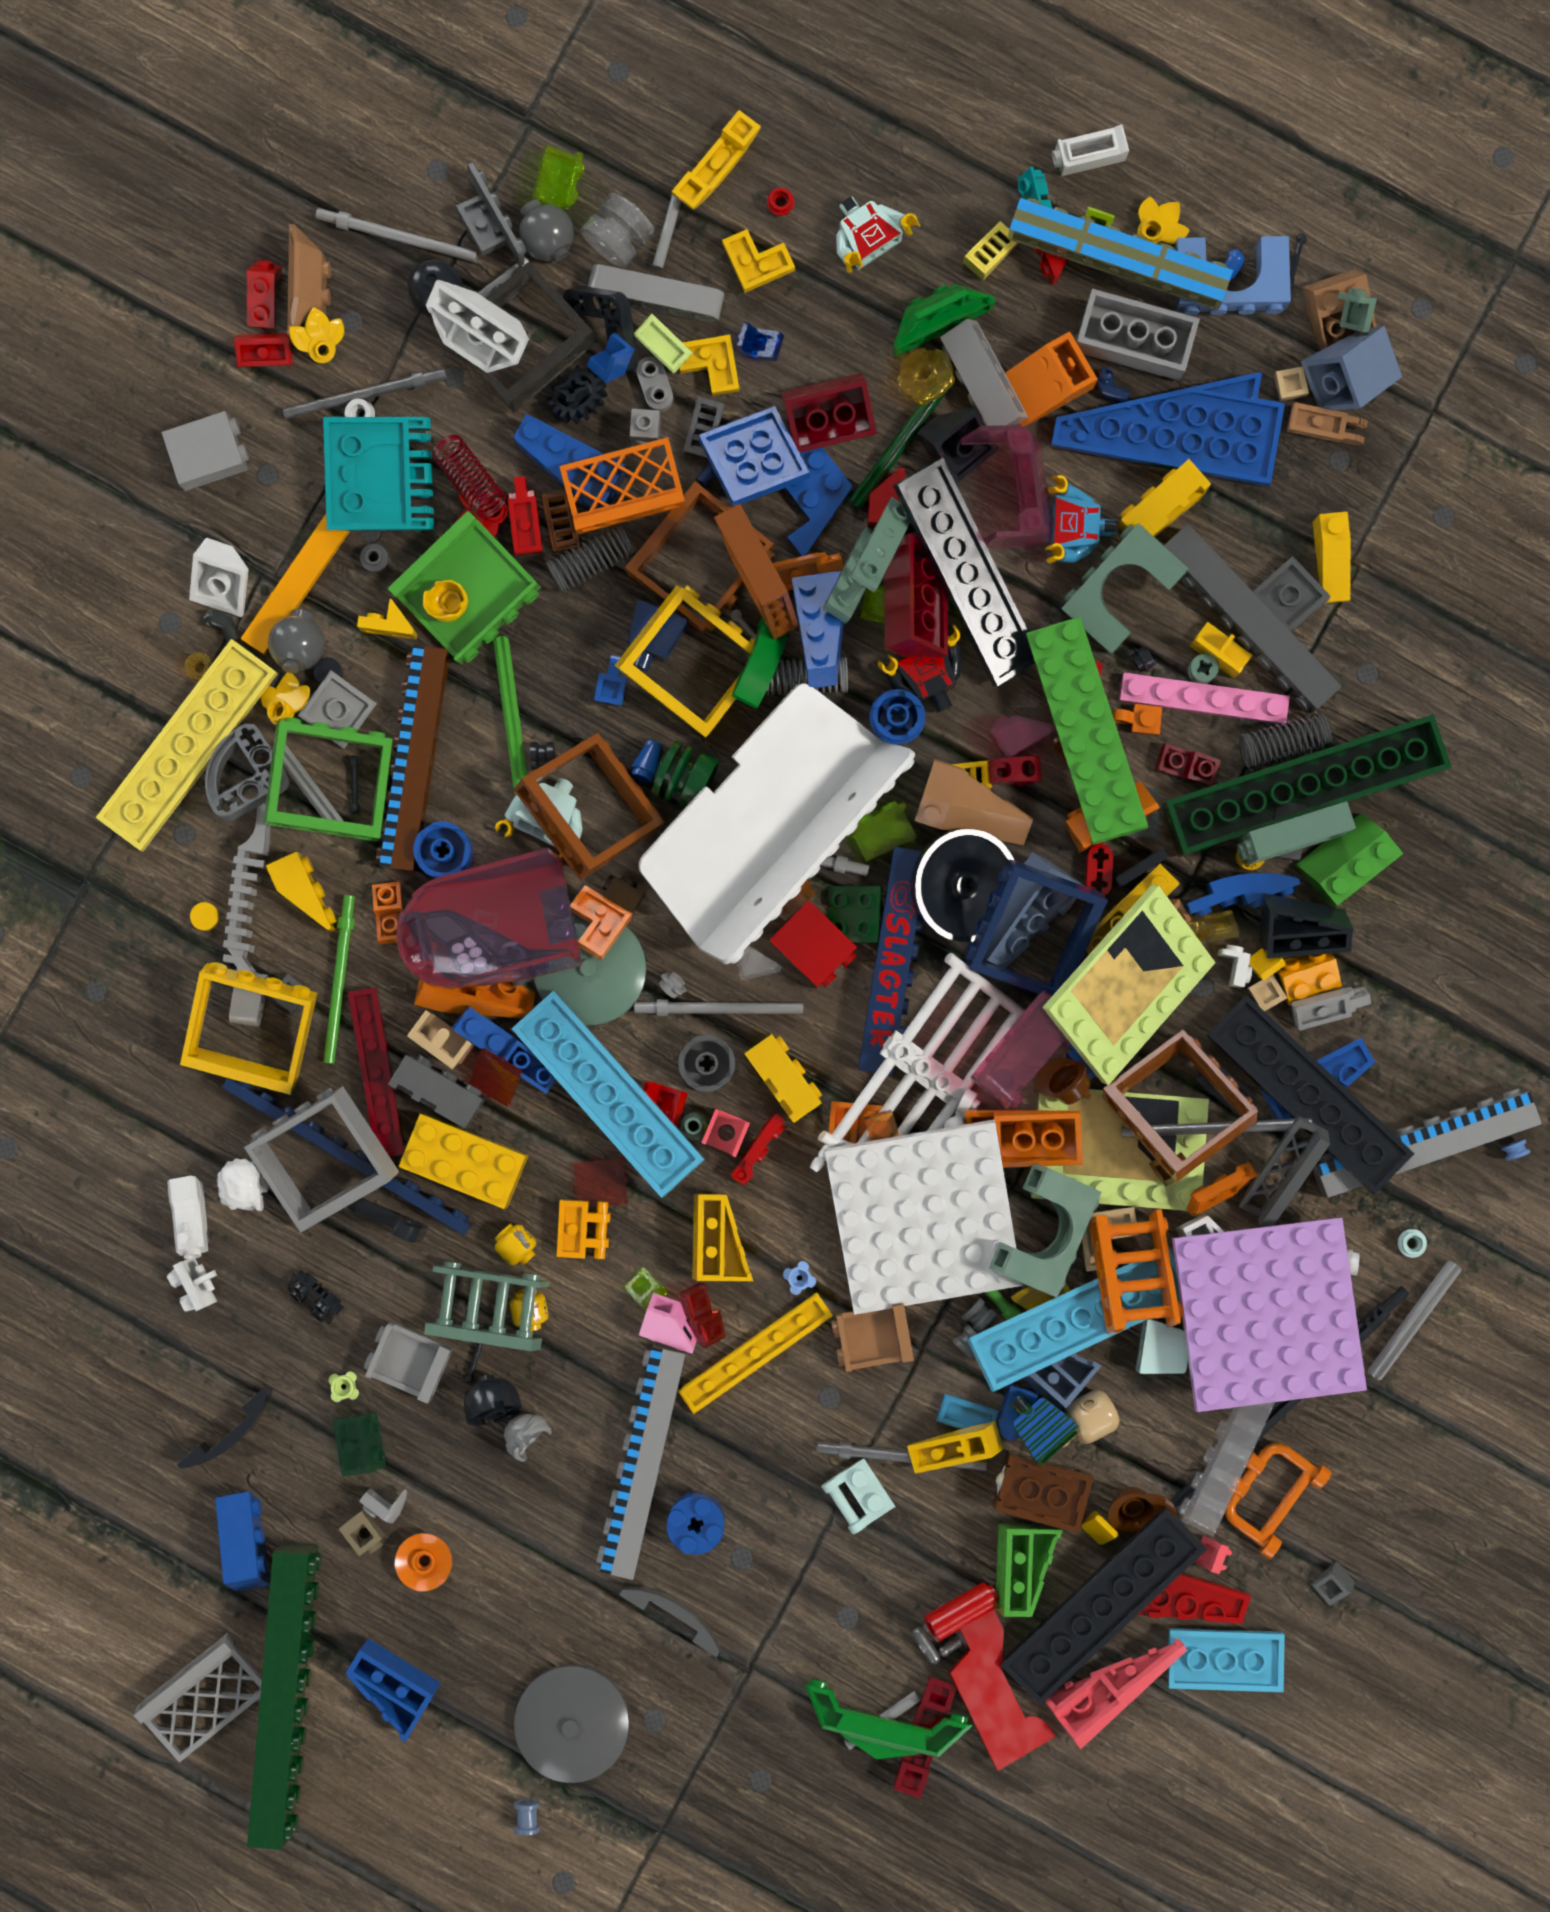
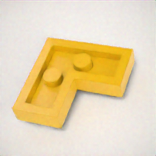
(753, 267)
(717, 357)

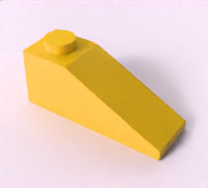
(1333, 554)
(956, 1447)

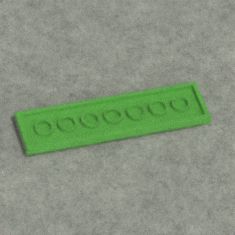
(1087, 731)

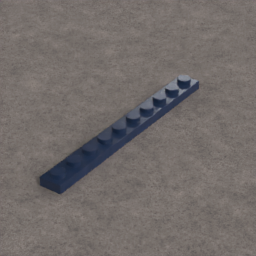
(358, 1160)

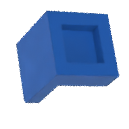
(613, 361)

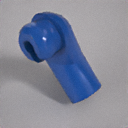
(1234, 261)

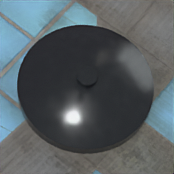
(955, 881)

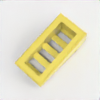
(979, 267)

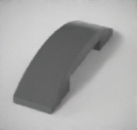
(641, 1596)

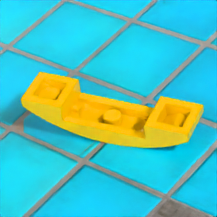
(718, 162)

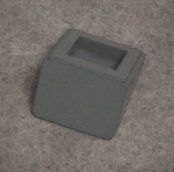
(1333, 1584)

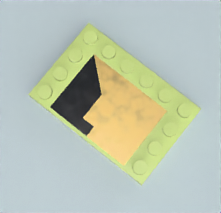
(1129, 984)
(1121, 1165)

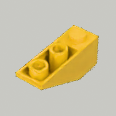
(294, 881)

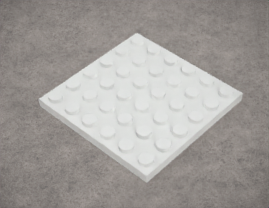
(921, 1215)

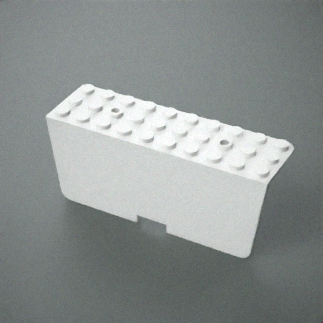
(771, 822)

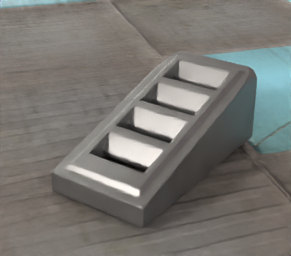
(702, 402)

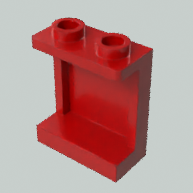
(814, 945)

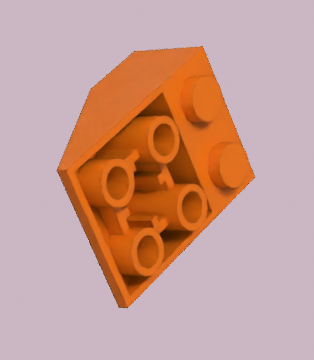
(1051, 377)

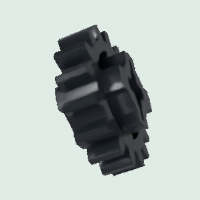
(576, 394)

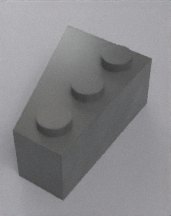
(438, 1090)

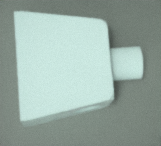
(1161, 1349)

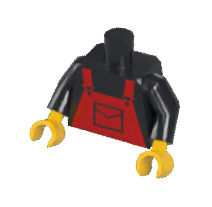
(928, 676)

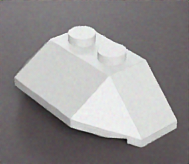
(476, 327)

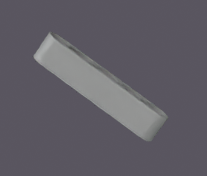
(660, 293)

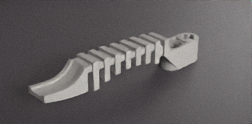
(245, 1005)

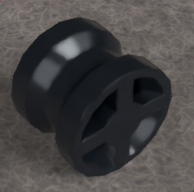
(541, 754)

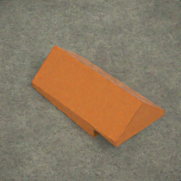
(1035, 1136)

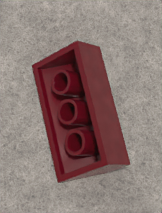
(914, 603)

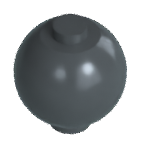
(546, 231)
(296, 642)

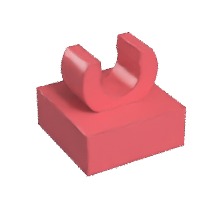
(1214, 1556)

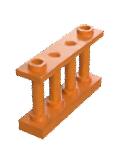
(1112, 1288)

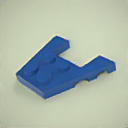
(817, 498)

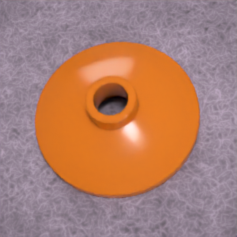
(413, 1572)

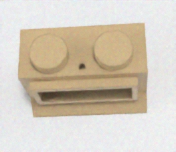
(440, 1040)

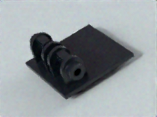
(302, 1291)

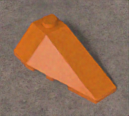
(488, 1000)

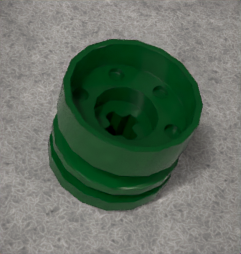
(683, 775)

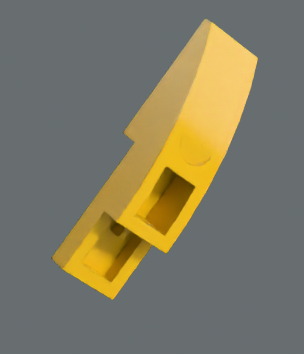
(1158, 876)

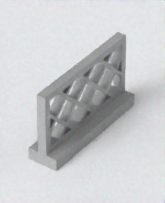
(181, 1685)

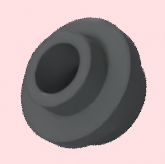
(375, 566)

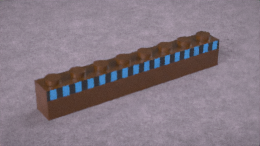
(414, 757)

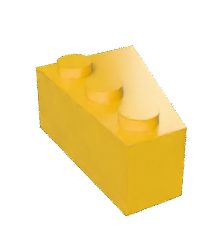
(1168, 501)
(784, 1077)
(716, 1241)

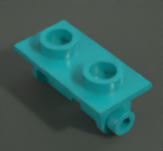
(1033, 185)

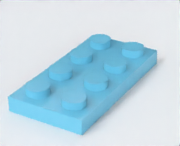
(1228, 1660)

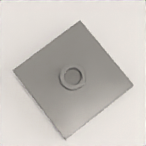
(337, 705)

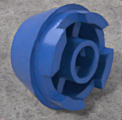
(897, 716)

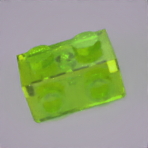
(558, 177)

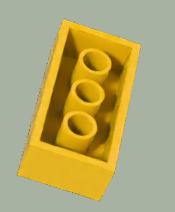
(463, 1161)

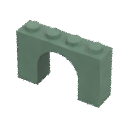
(1136, 548)
(1049, 1267)

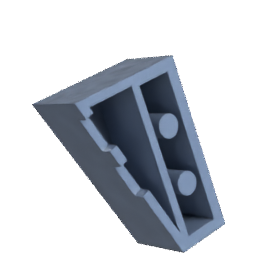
(1062, 1380)

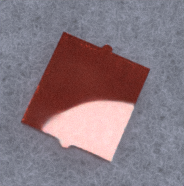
(495, 1077)
(601, 1181)

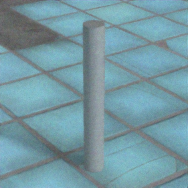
(666, 233)
(894, 1711)

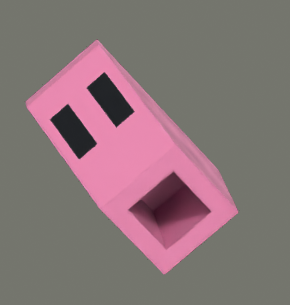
(668, 1324)

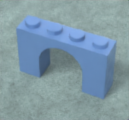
(1270, 289)

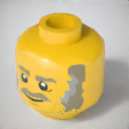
(515, 1245)

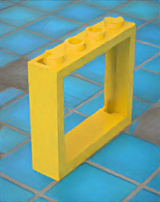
(712, 614)
(238, 1068)

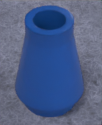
(647, 762)

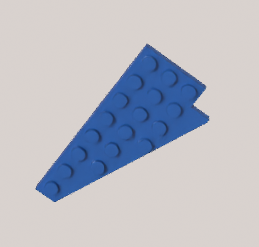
(1212, 424)

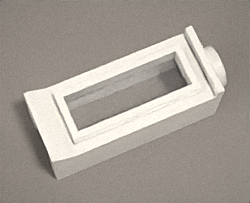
(1091, 151)

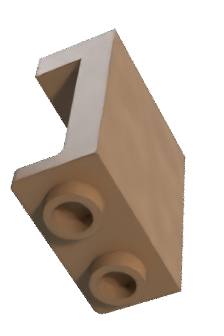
(872, 1338)

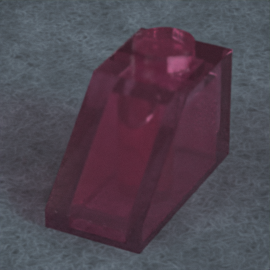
(1017, 734)

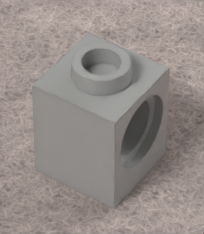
(644, 426)

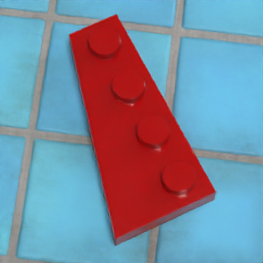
(1199, 1599)

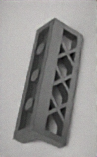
(1293, 1178)

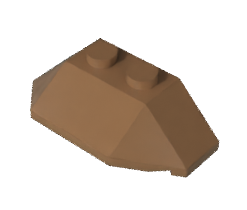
(305, 278)

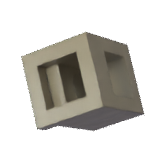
(352, 1532)

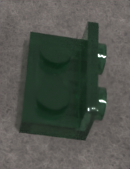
(359, 1444)

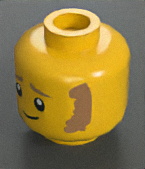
(540, 1310)

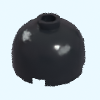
(423, 279)
(491, 1400)

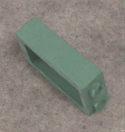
(1295, 833)

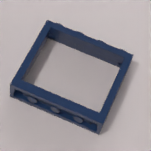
(996, 905)

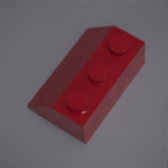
(829, 412)

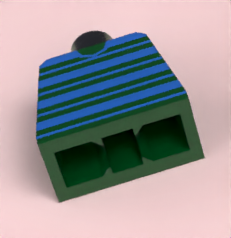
(1042, 1428)

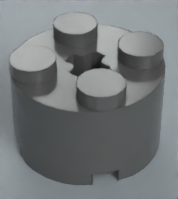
(717, 1051)

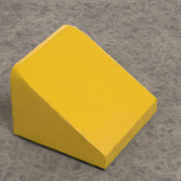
(1099, 1528)

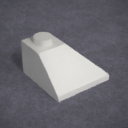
(219, 577)

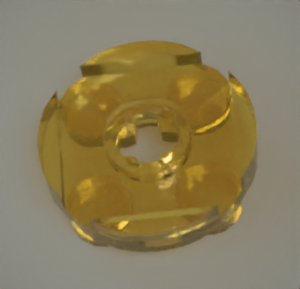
(935, 385)

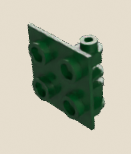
(855, 912)

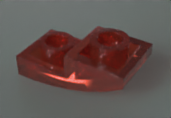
(704, 1321)

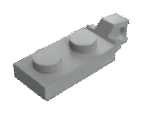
(1328, 1007)

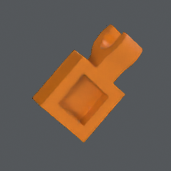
(1143, 719)

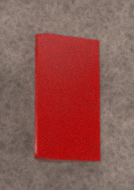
(263, 350)

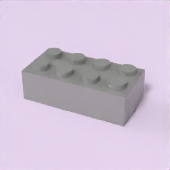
(1137, 334)

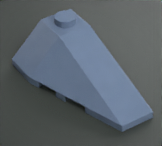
(1027, 913)

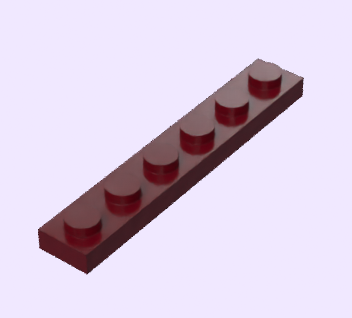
(376, 1069)

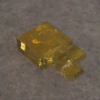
(1216, 927)

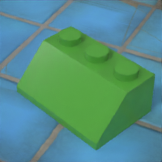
(1349, 861)

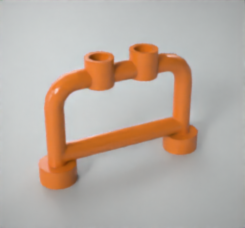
(1311, 1474)

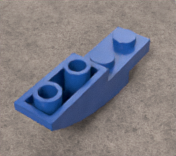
(1246, 886)
(495, 1039)

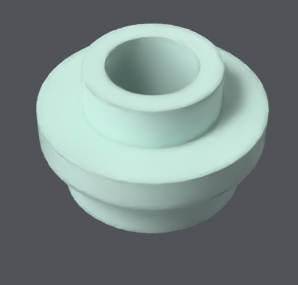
(1420, 1246)

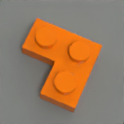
(605, 920)

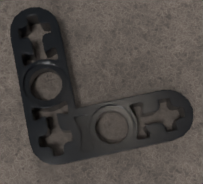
(614, 316)
(401, 1225)

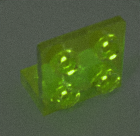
(883, 832)

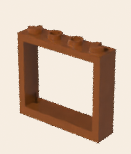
(664, 532)
(756, 571)
(559, 830)
(1147, 1135)

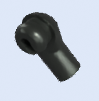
(219, 619)

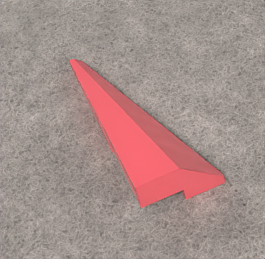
(1095, 1701)

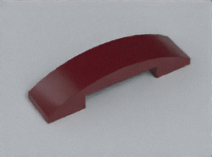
(932, 1708)

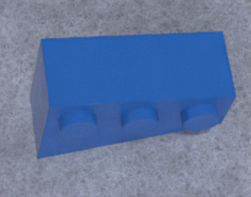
(242, 1542)
(392, 1685)

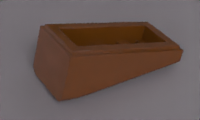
(555, 497)

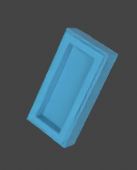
(964, 1413)

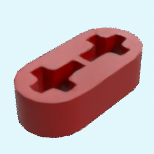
(1106, 868)

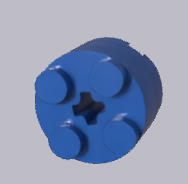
(435, 838)
(689, 1538)

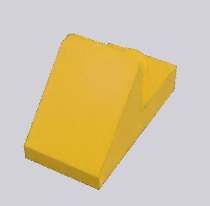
(395, 625)

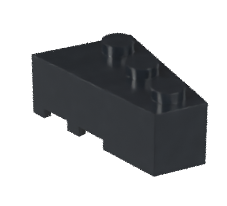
(1302, 928)

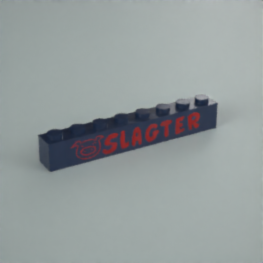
(892, 962)

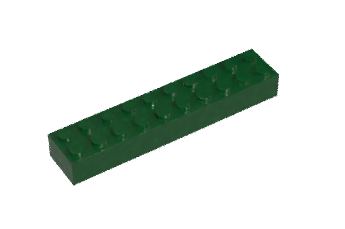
(1314, 780)
(283, 1695)

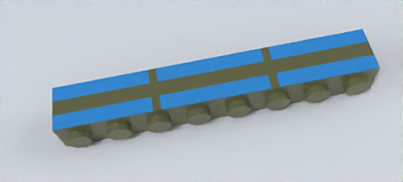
(1120, 253)

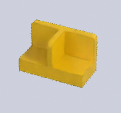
(1228, 654)

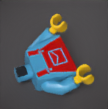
(1075, 523)

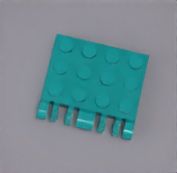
(372, 473)

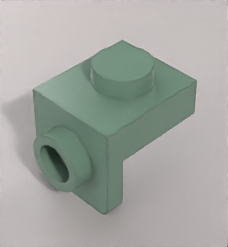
(1357, 310)

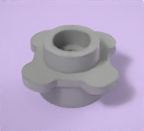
(672, 984)

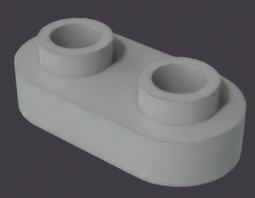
(654, 383)

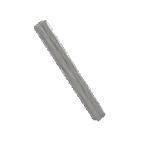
(1414, 1320)

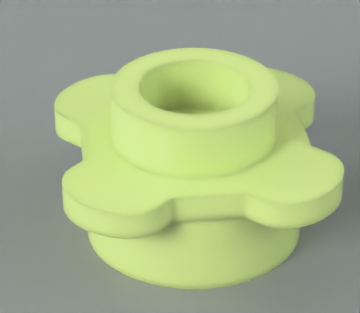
(339, 1393)

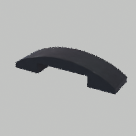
(254, 1408)

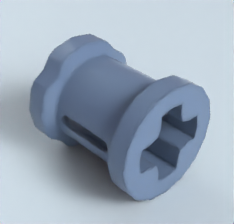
(526, 1817)

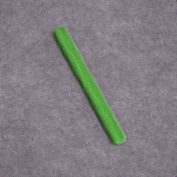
(510, 709)

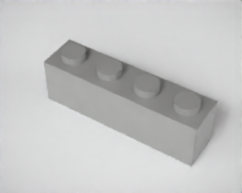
(982, 375)

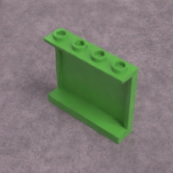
(488, 573)

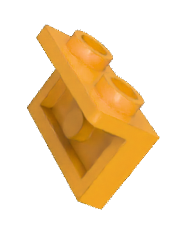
(1309, 976)

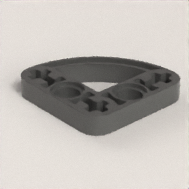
(258, 781)

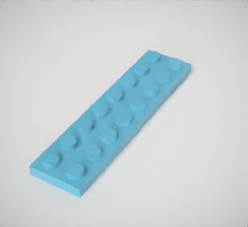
(608, 1094)
(1058, 1328)

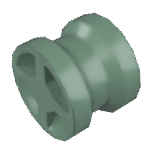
(1197, 672)

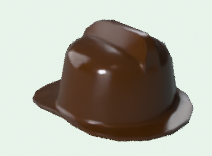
(1064, 1081)
(1135, 1508)

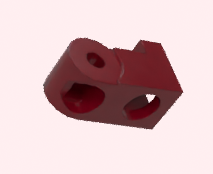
(1014, 771)

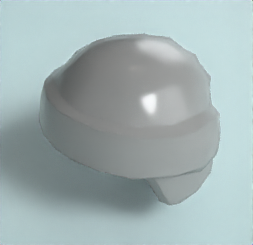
(522, 1433)

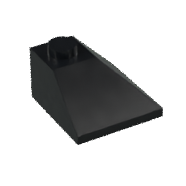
(944, 436)

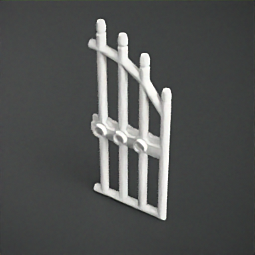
(920, 1064)

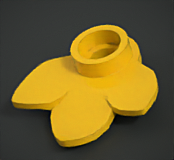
(1162, 221)
(317, 332)
(285, 698)

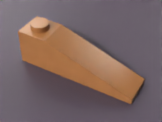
(959, 802)

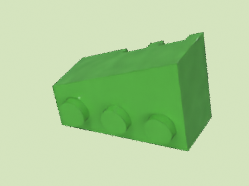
(1021, 1565)

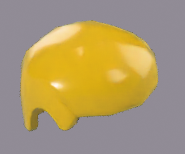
(445, 601)

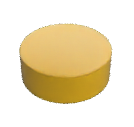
(205, 916)

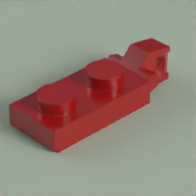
(524, 519)
(757, 1149)

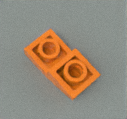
(387, 908)

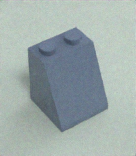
(1352, 370)

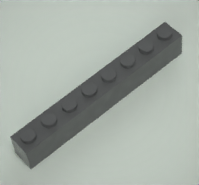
(1252, 621)

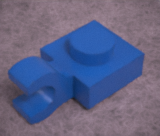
(610, 686)

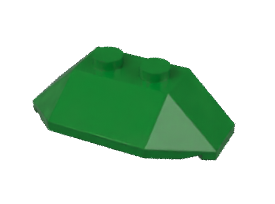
(938, 315)

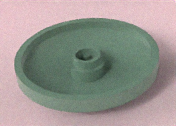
(599, 988)

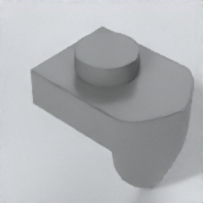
(378, 1506)

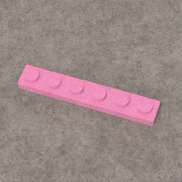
(1204, 698)

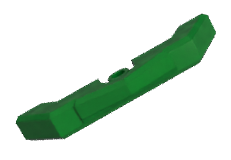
(881, 1735)

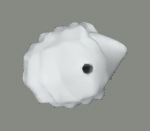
(241, 1185)

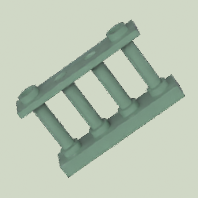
(868, 561)
(497, 1332)

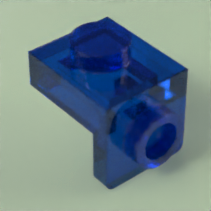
(759, 343)

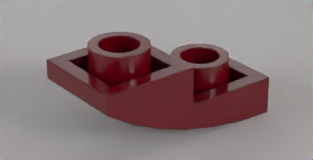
(1187, 765)

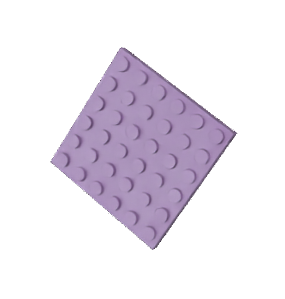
(1269, 1314)

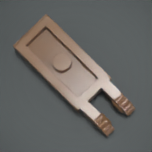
(1324, 424)

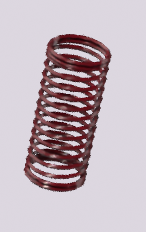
(481, 499)

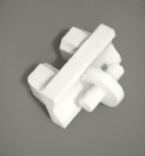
(195, 1282)

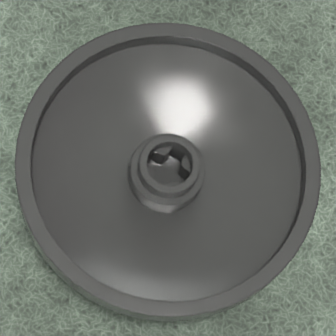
(571, 1723)

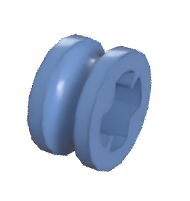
(1515, 1149)

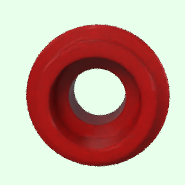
(780, 193)

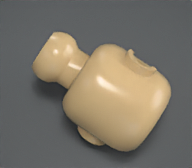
(1094, 1416)

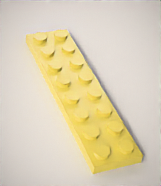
(186, 745)

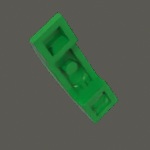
(759, 667)

